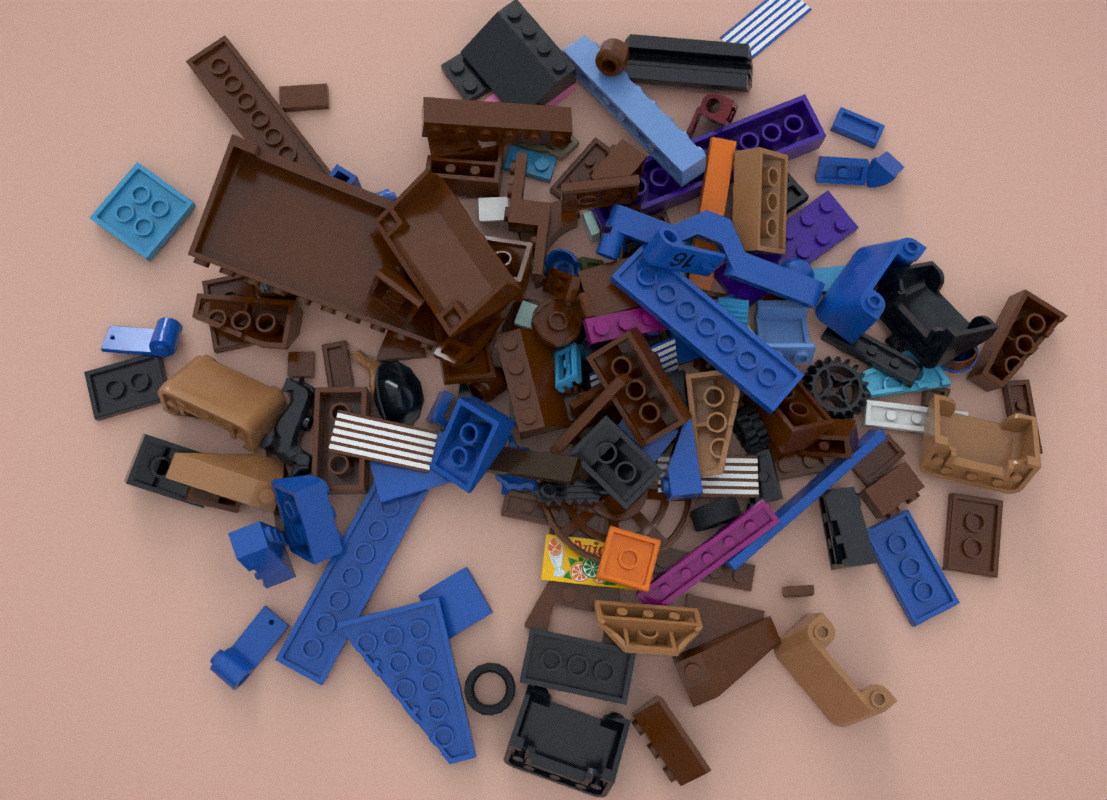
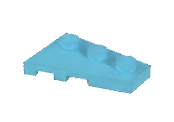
(882, 385)

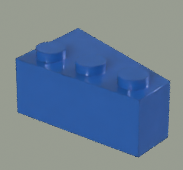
(263, 550)

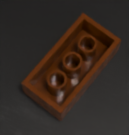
(340, 472)

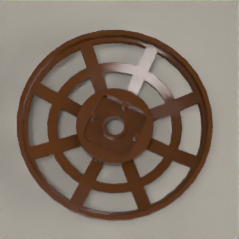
(617, 513)

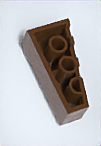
(1020, 331)

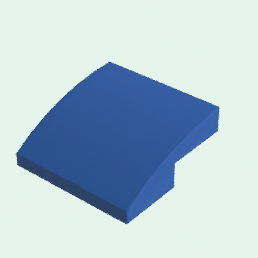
(460, 600)

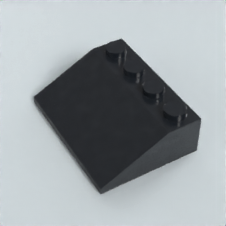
(519, 58)

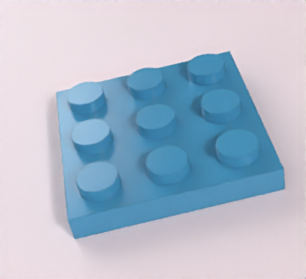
(143, 211)

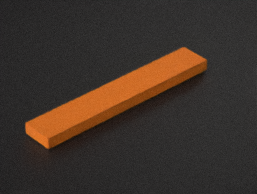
(714, 194)

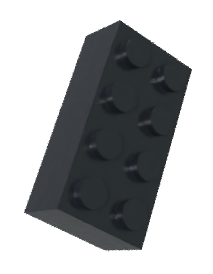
(577, 666)

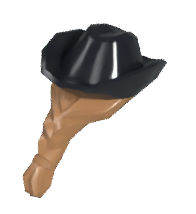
(393, 388)

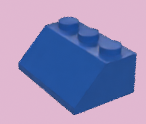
(308, 517)

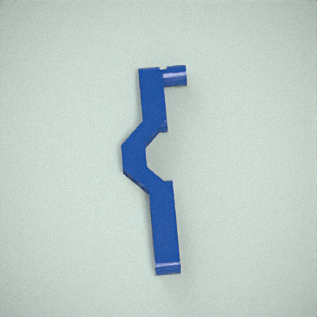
(719, 232)

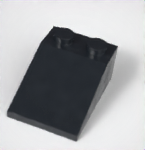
(616, 461)
(151, 466)

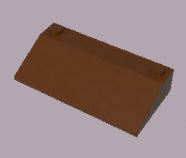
(446, 254)

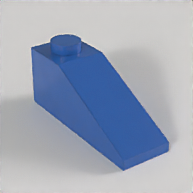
(682, 471)

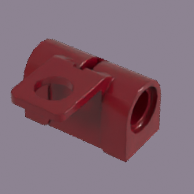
(722, 117)

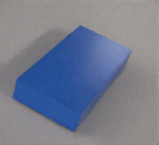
(857, 128)

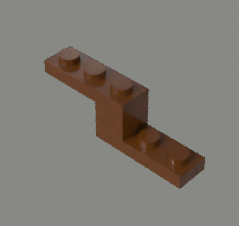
(528, 215)

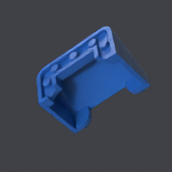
(851, 302)

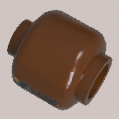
(612, 57)

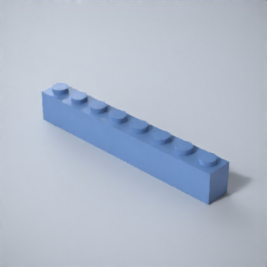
(638, 114)

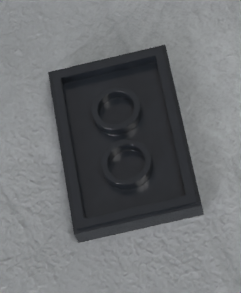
(125, 386)

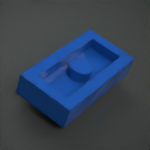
(841, 170)

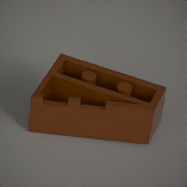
(471, 171)

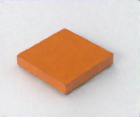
(628, 559)

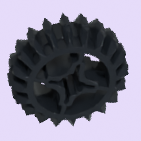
(829, 381)

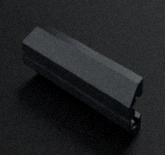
(689, 63)

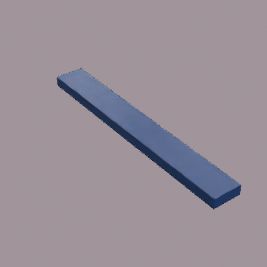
(809, 494)

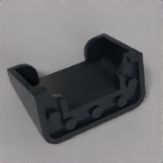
(925, 318)
(566, 744)

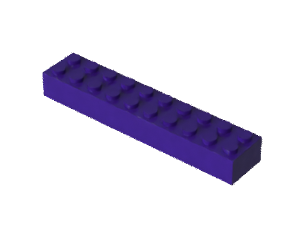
(785, 128)

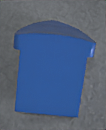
(883, 170)
(439, 408)

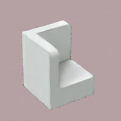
(493, 210)

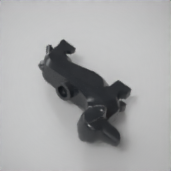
(292, 427)

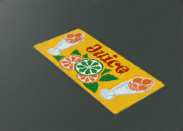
(566, 566)

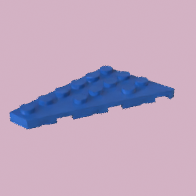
(416, 662)

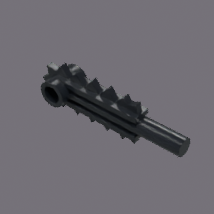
(588, 491)

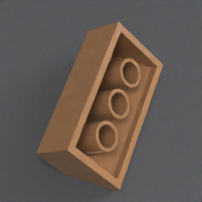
(760, 200)

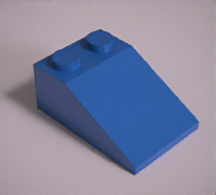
(471, 442)

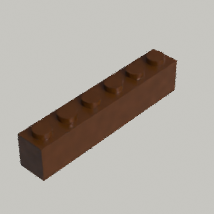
(496, 121)

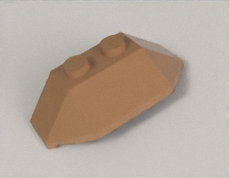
(648, 627)

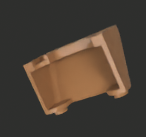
(224, 399)
(979, 450)
(822, 679)

